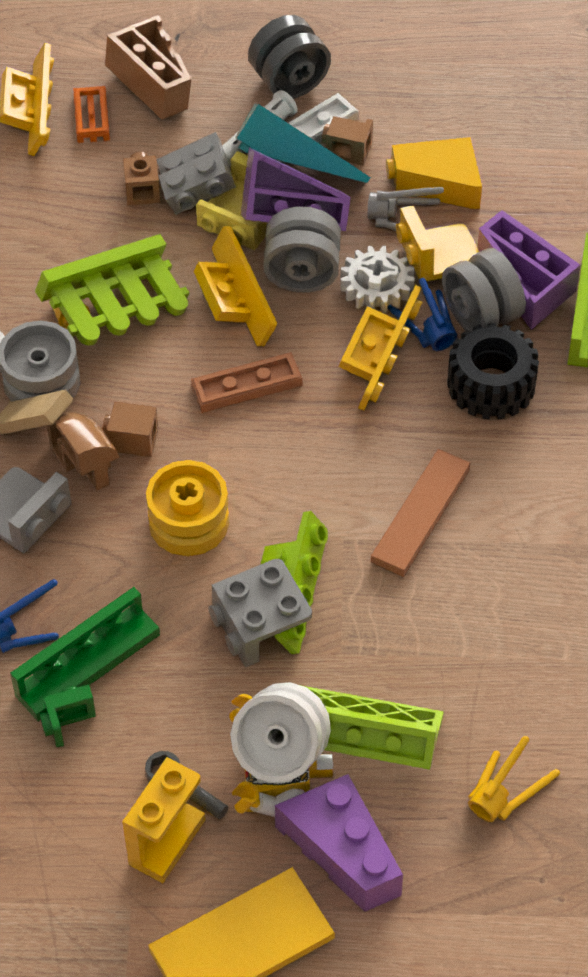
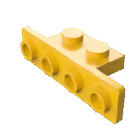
(26, 99)
(233, 288)
(373, 344)

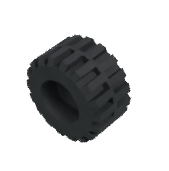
(499, 350)

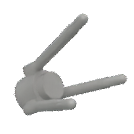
(384, 204)

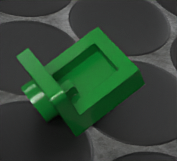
(65, 708)

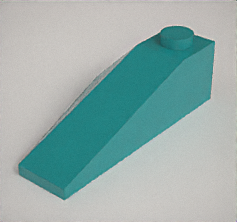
(283, 142)

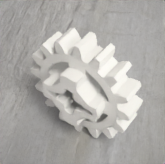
(377, 278)

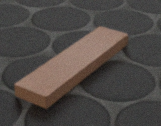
(420, 512)

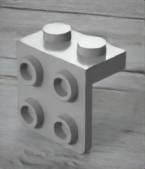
(30, 506)
(257, 607)

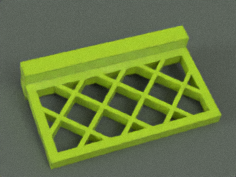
(381, 728)

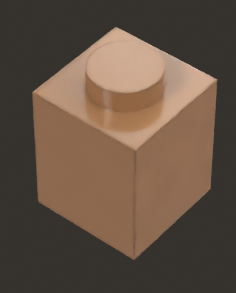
(132, 428)

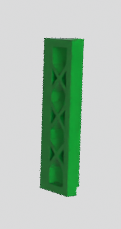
(85, 654)

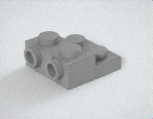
(195, 173)

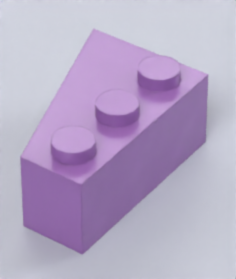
(275, 187)
(543, 270)
(343, 840)

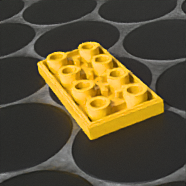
(247, 934)

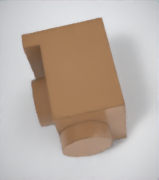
(349, 139)
(141, 171)

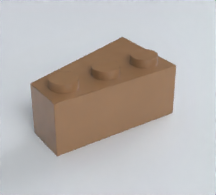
(149, 66)

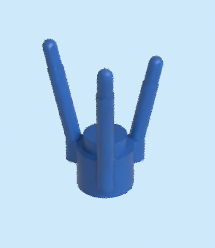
(437, 328)
(8, 629)

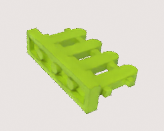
(99, 275)

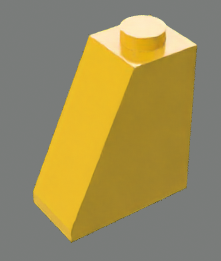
(438, 164)

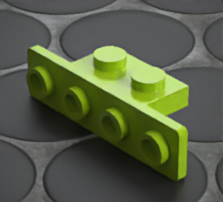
(304, 564)

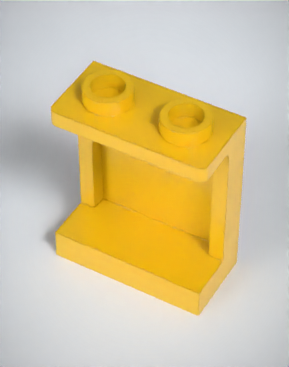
(162, 822)

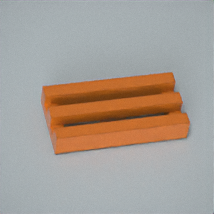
(91, 132)

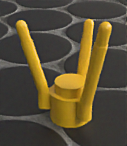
(489, 798)

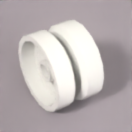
(258, 738)

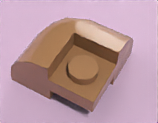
(82, 446)

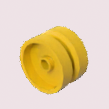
(187, 507)

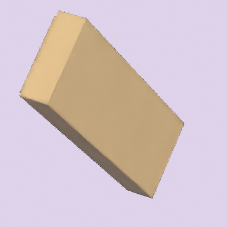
(34, 411)

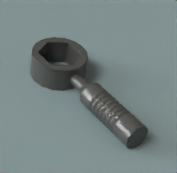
(199, 796)

